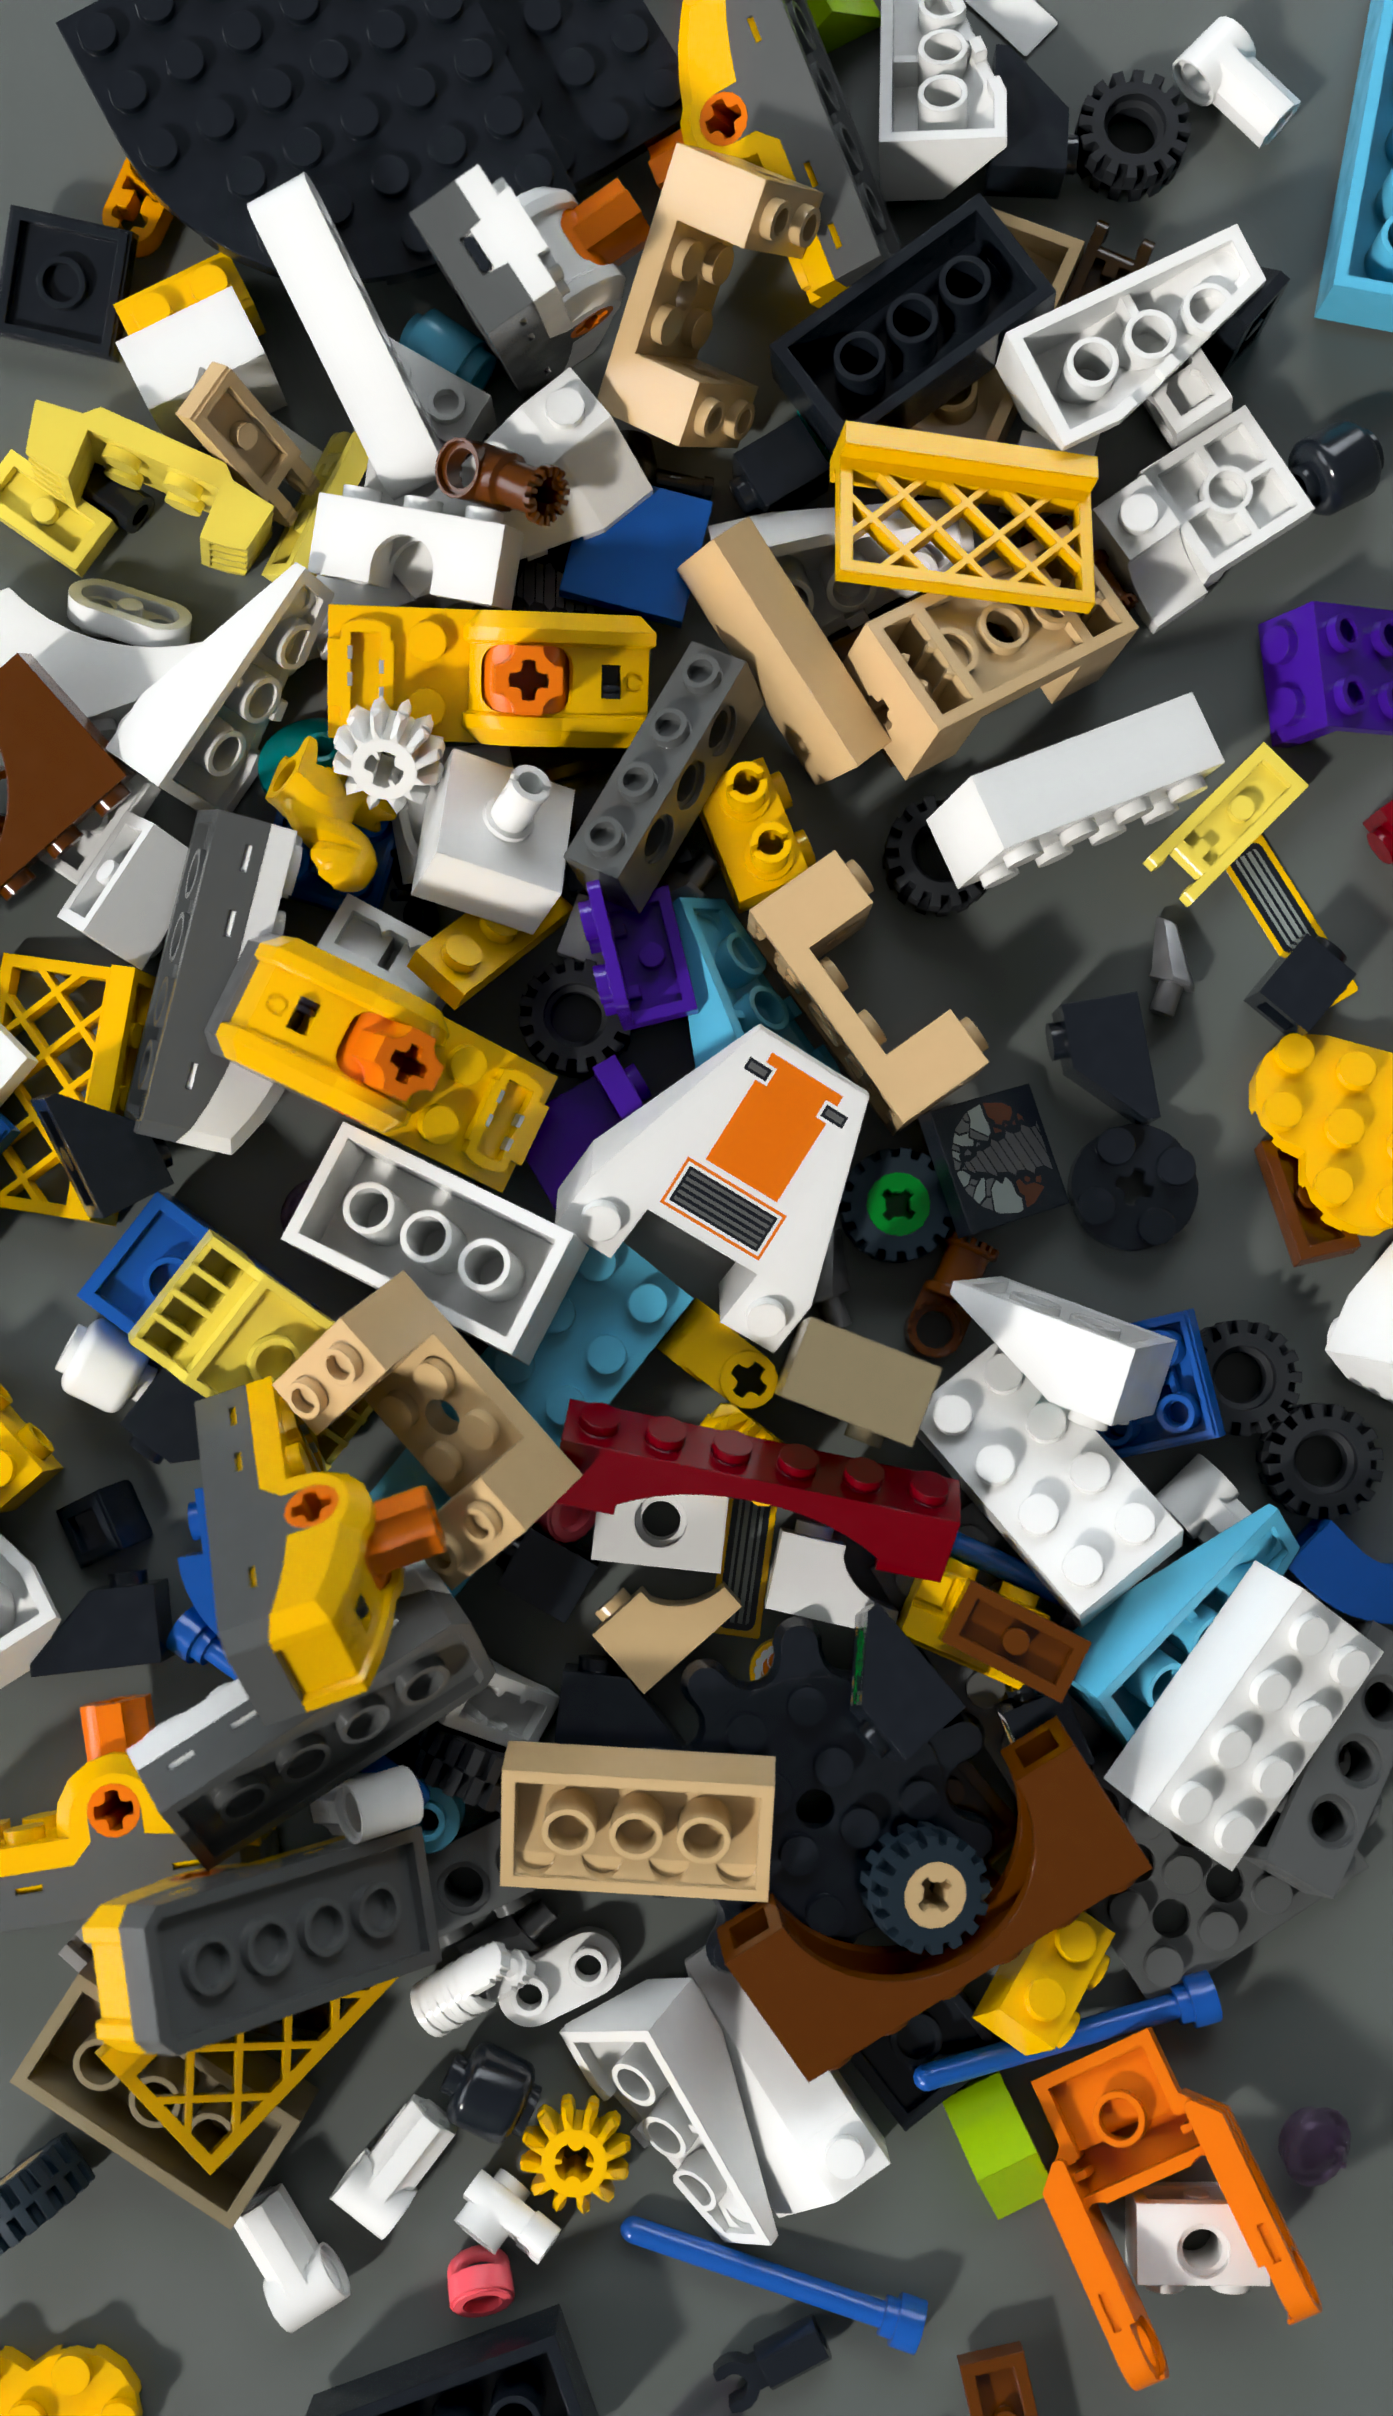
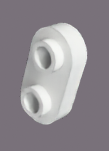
(127, 614)
(561, 1981)

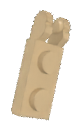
(247, 439)

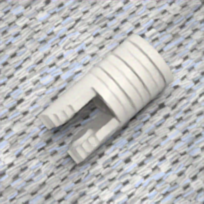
(469, 1987)

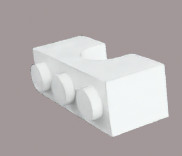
(362, 538)

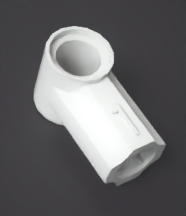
(1224, 72)
(1202, 1500)
(371, 1805)
(385, 2178)
(298, 2272)

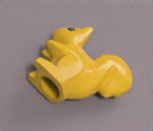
(324, 816)

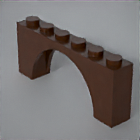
(52, 769)
(840, 1996)

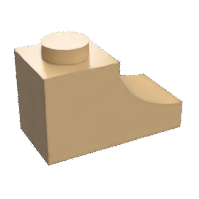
(655, 1634)

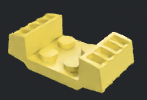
(68, 443)
(232, 1325)

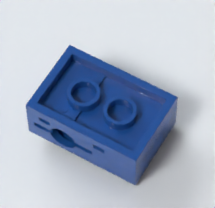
(148, 1259)

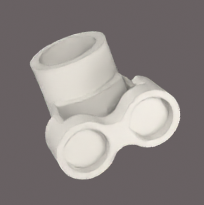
(498, 2210)

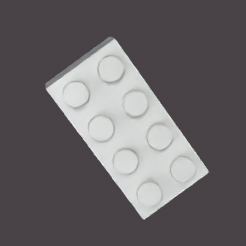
(1075, 792)
(469, 1251)
(1047, 1485)
(1243, 1715)

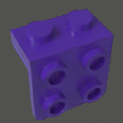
(1327, 671)
(643, 957)
(580, 1118)

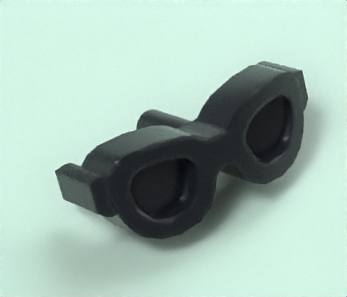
(418, 912)

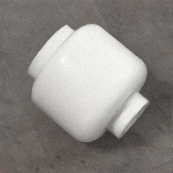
(104, 1367)

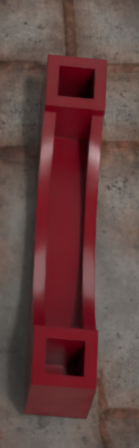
(889, 1510)

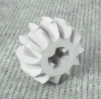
(391, 731)

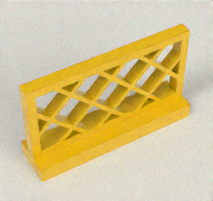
(964, 475)
(113, 1060)
(129, 2065)

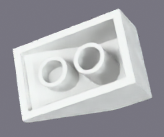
(1070, 1352)

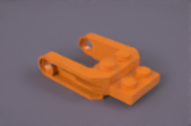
(1126, 2127)

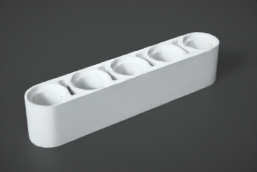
(347, 334)

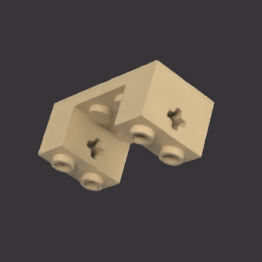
(688, 254)
(939, 670)
(807, 922)
(403, 1362)

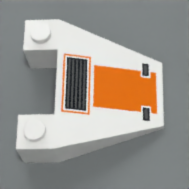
(743, 1160)

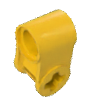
(711, 1352)

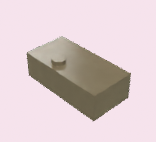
(858, 1382)
(80, 2088)

